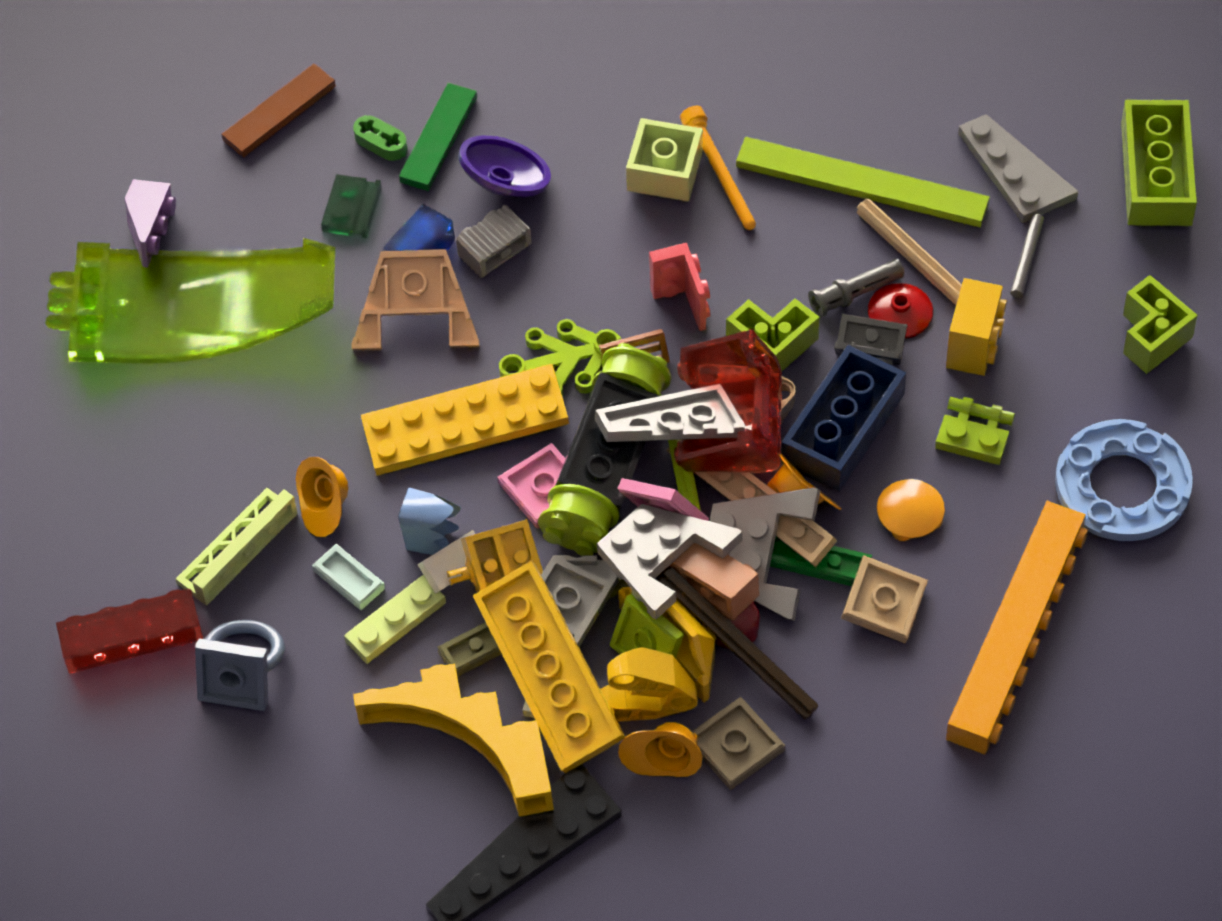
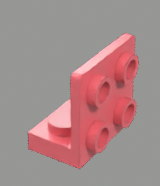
(677, 271)

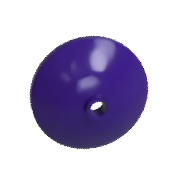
(504, 166)

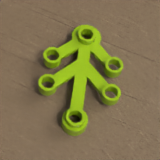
(564, 354)

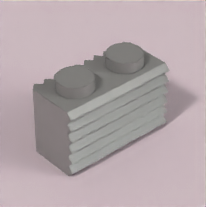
(493, 240)

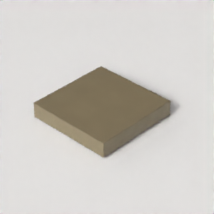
(737, 743)

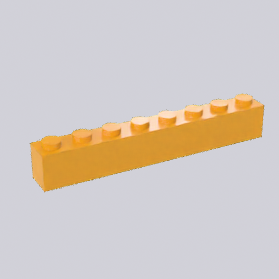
(1016, 627)

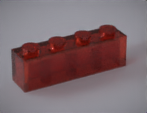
(129, 630)

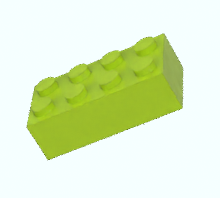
(1158, 163)

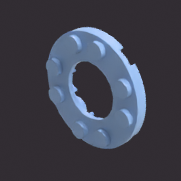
(1135, 440)

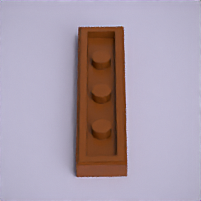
(278, 110)

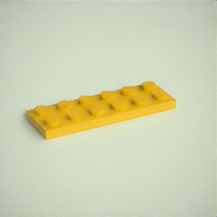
(464, 419)
(548, 667)

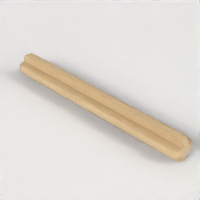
(910, 249)

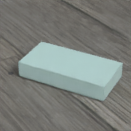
(348, 577)

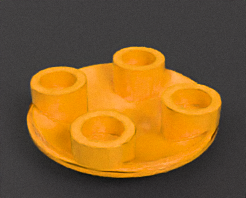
(910, 509)

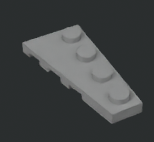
(1017, 173)
(675, 416)

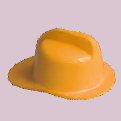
(790, 479)
(321, 495)
(662, 751)

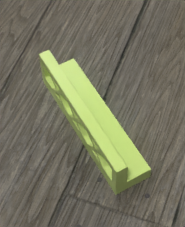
(240, 549)

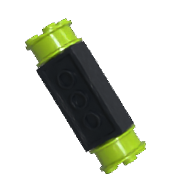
(586, 491)

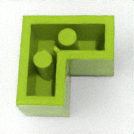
(1159, 322)
(785, 334)

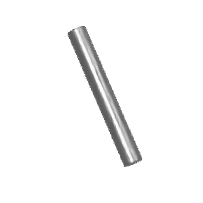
(1027, 256)

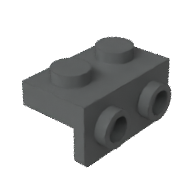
(872, 336)

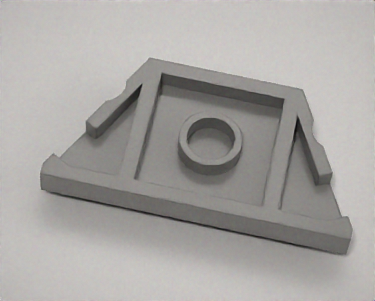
(579, 590)

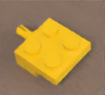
(496, 554)

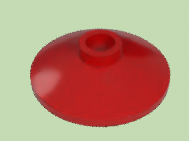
(916, 310)

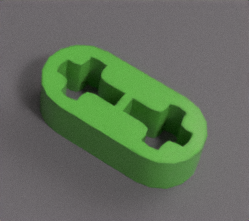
(377, 141)

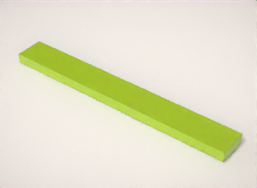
(863, 181)

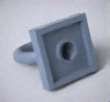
(236, 672)

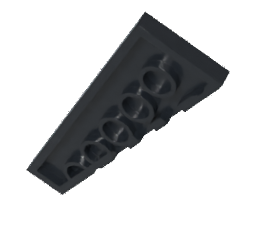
(527, 847)

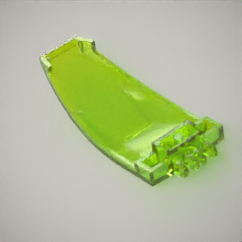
(186, 301)

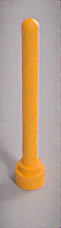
(696, 117)

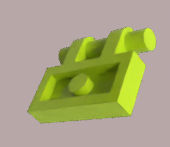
(972, 438)

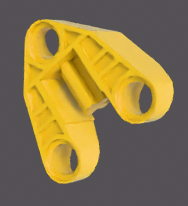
(648, 686)

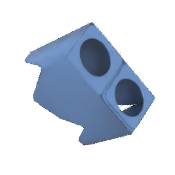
(425, 522)

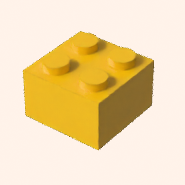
(976, 327)

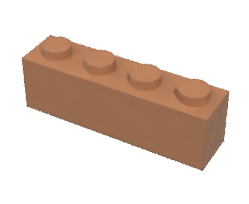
(719, 580)

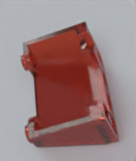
(754, 386)

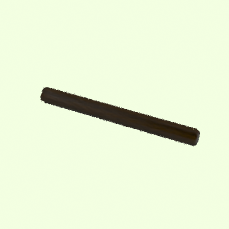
(739, 644)

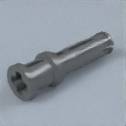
(843, 292)

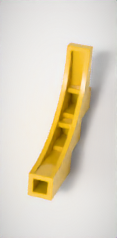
(475, 719)

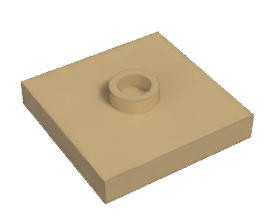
(884, 599)

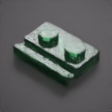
(351, 206)

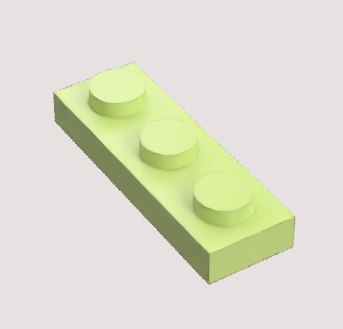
(394, 619)

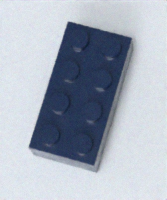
(843, 417)

